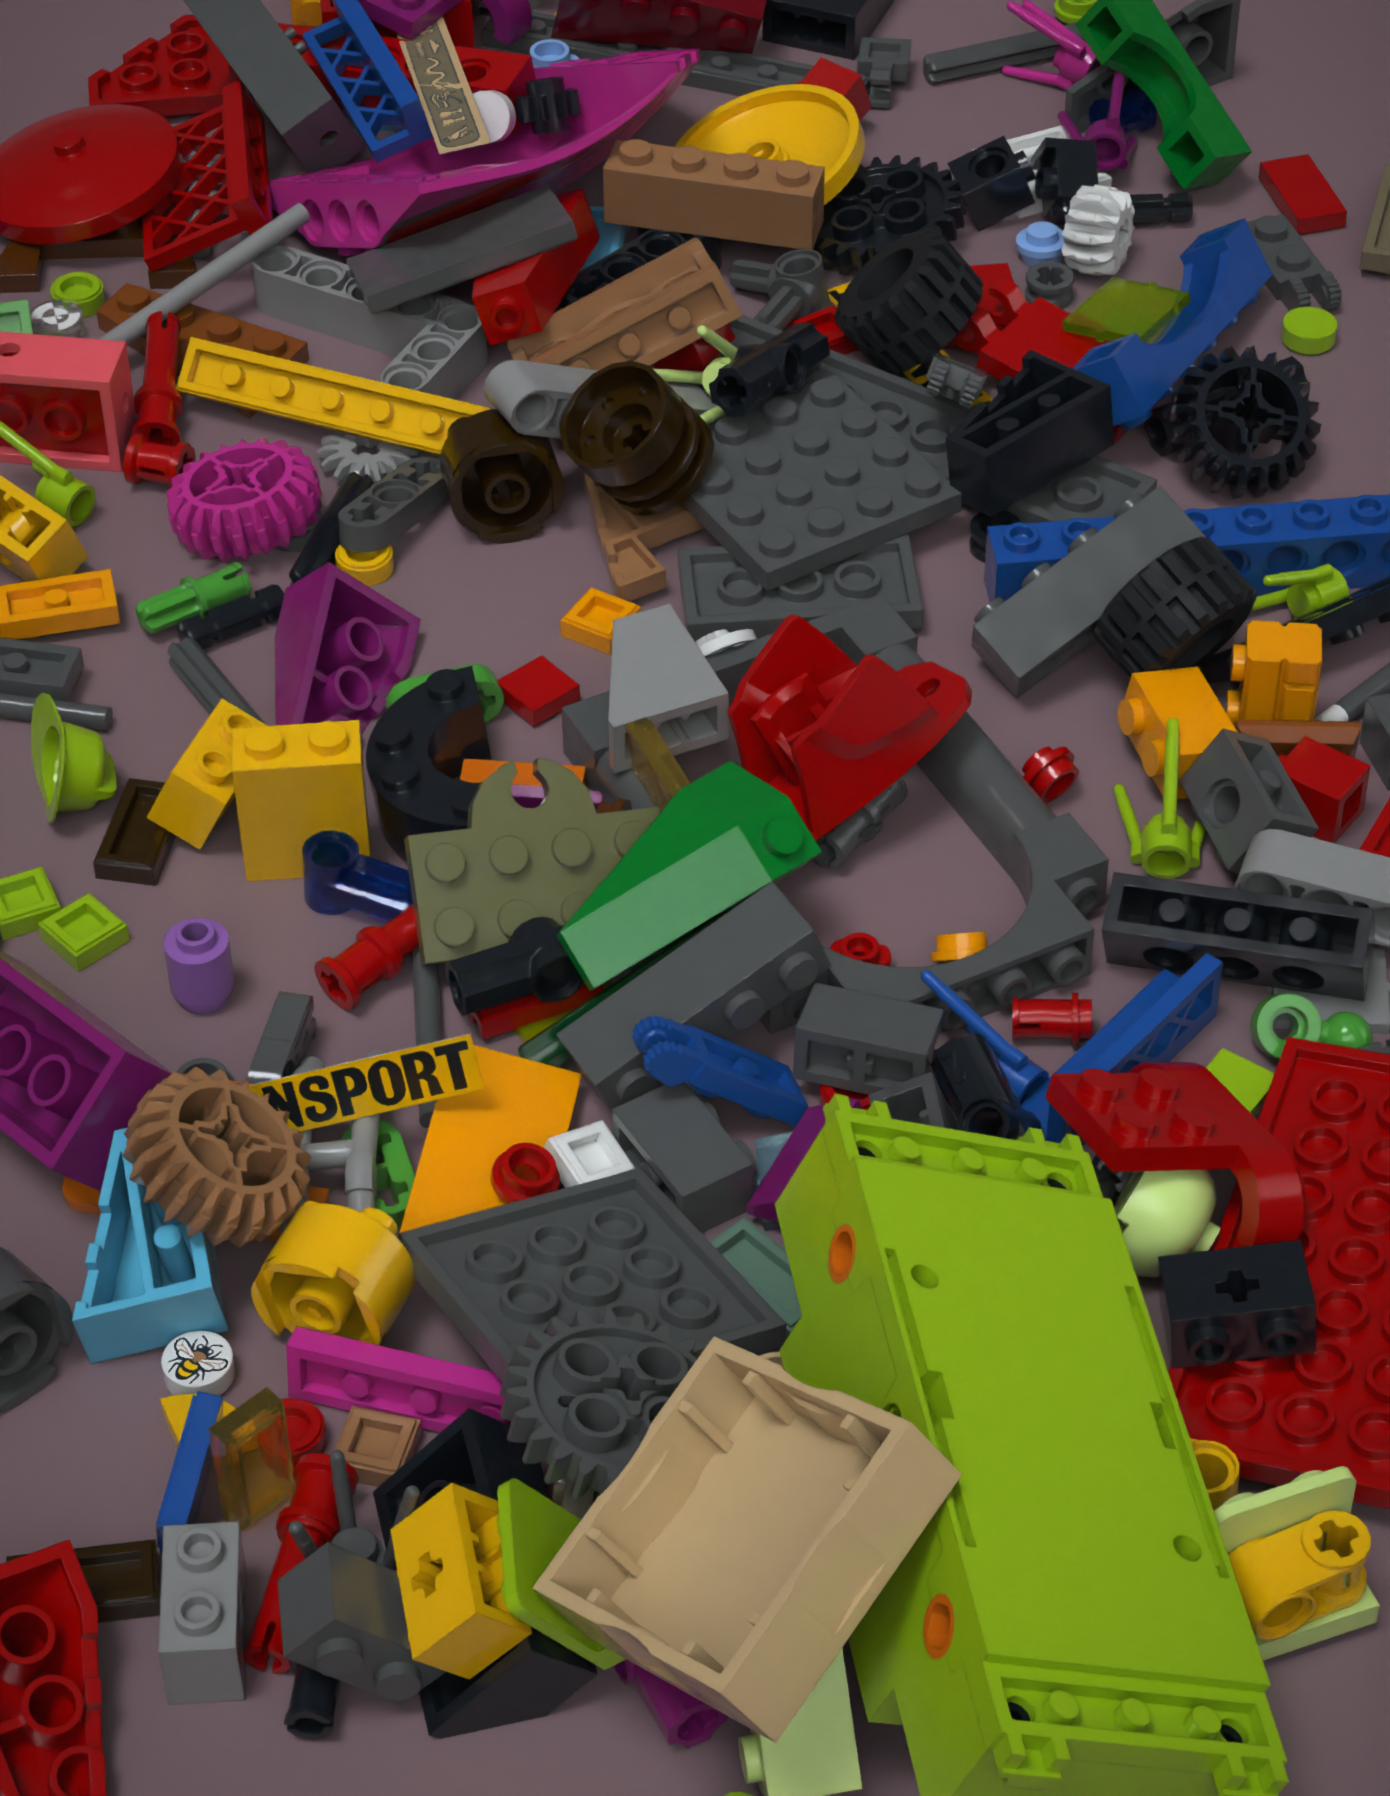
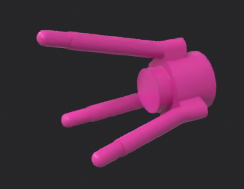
(1072, 57)

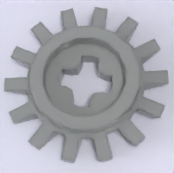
(342, 453)

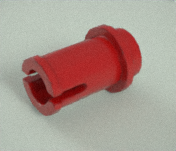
(1052, 1018)

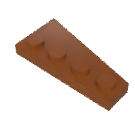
(204, 325)

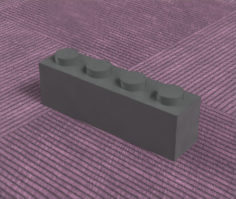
(1063, 602)
(712, 981)

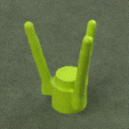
(58, 486)
(1308, 590)
(1166, 843)

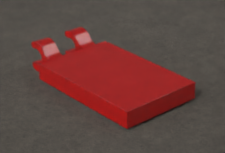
(1027, 328)

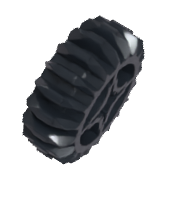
(1284, 420)

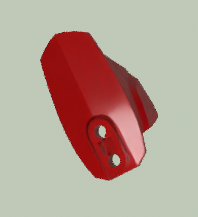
(837, 728)

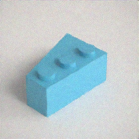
(143, 1273)

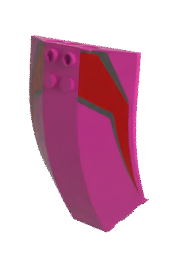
(417, 189)

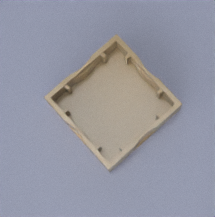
(748, 1535)

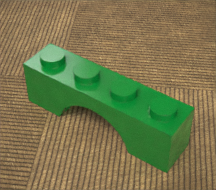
(1197, 132)

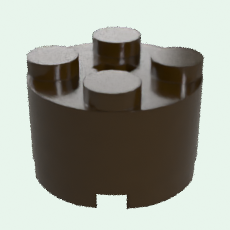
(499, 478)

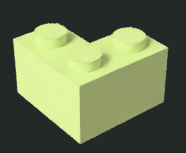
(815, 1750)

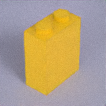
(293, 786)

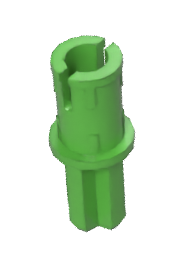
(192, 598)

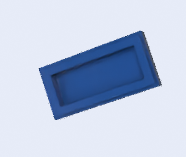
(190, 1465)

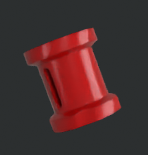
(154, 460)

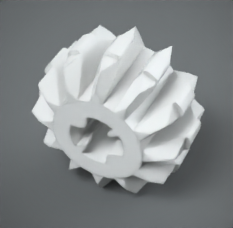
(1098, 230)

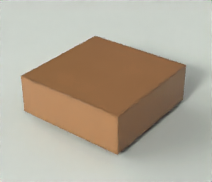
(378, 1443)

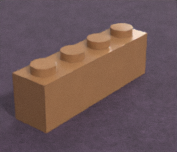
(713, 194)

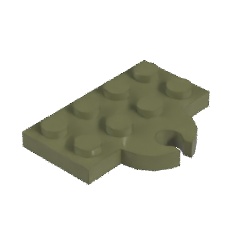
(513, 862)

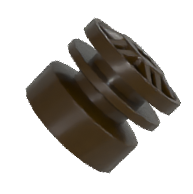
(637, 438)

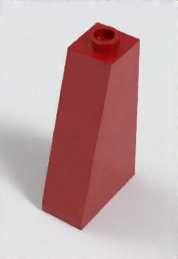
(526, 293)

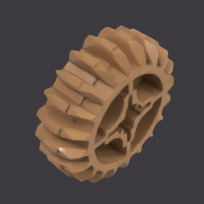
(216, 1157)

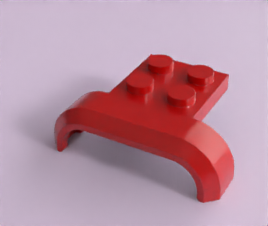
(1185, 1120)

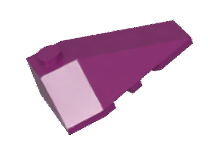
(338, 649)

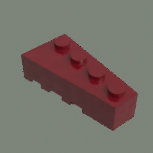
(663, 23)

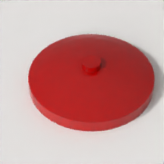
(85, 173)

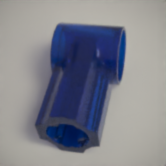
(343, 880)

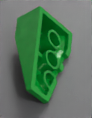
(693, 862)

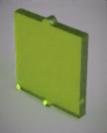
(1124, 309)

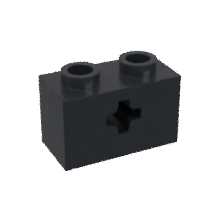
(1237, 1304)

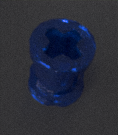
(1133, 106)

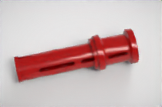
(158, 400)
(374, 956)
(316, 1509)

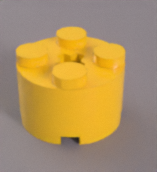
(335, 1274)

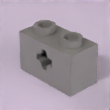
(203, 1613)

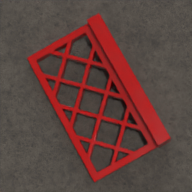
(240, 168)

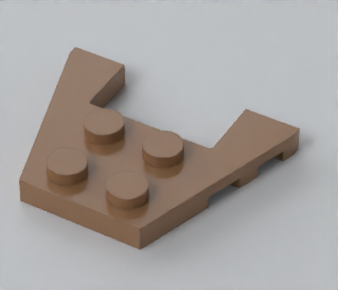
(627, 538)

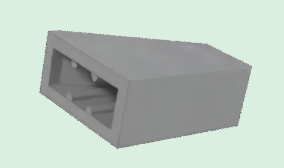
(664, 678)

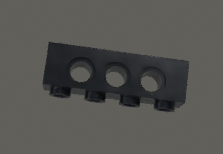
(1254, 934)

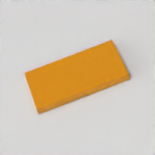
(470, 1130)

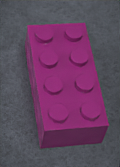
(65, 1075)

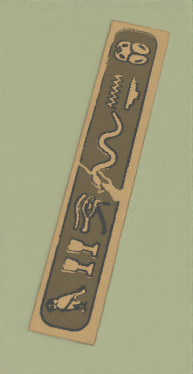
(443, 89)

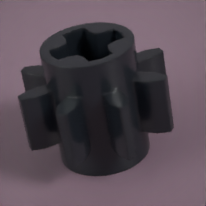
(547, 105)

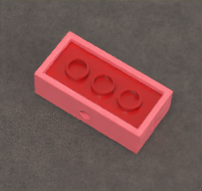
(66, 399)

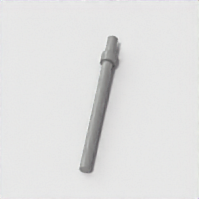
(212, 273)

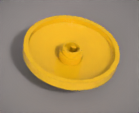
(785, 125)

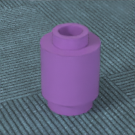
(199, 964)

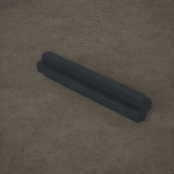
(325, 538)

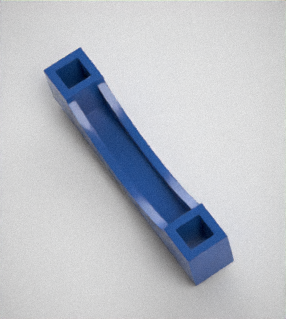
(1223, 277)

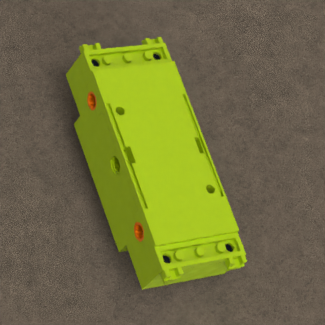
(1074, 1585)

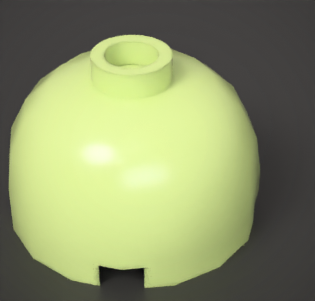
(1166, 1216)

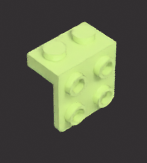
(1273, 1510)

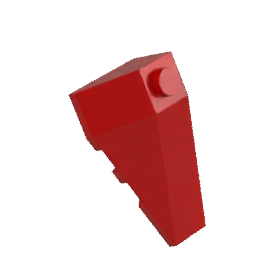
(49, 1678)

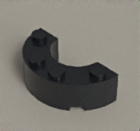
(420, 750)

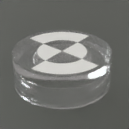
(58, 319)

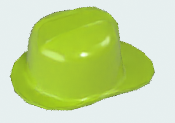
(68, 762)

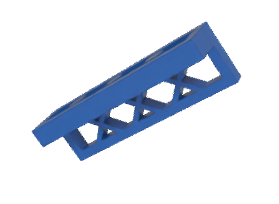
(378, 66)
(1143, 1031)

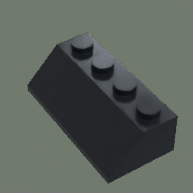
(537, 1671)

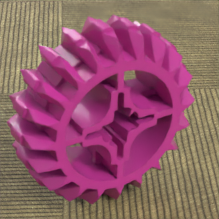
(244, 499)

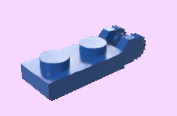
(719, 1068)

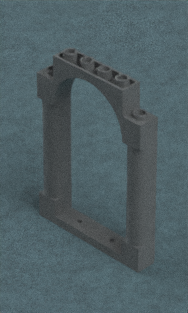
(1044, 854)

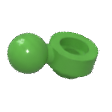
(1340, 1029)

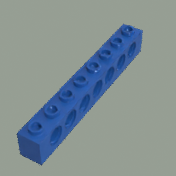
(1254, 537)

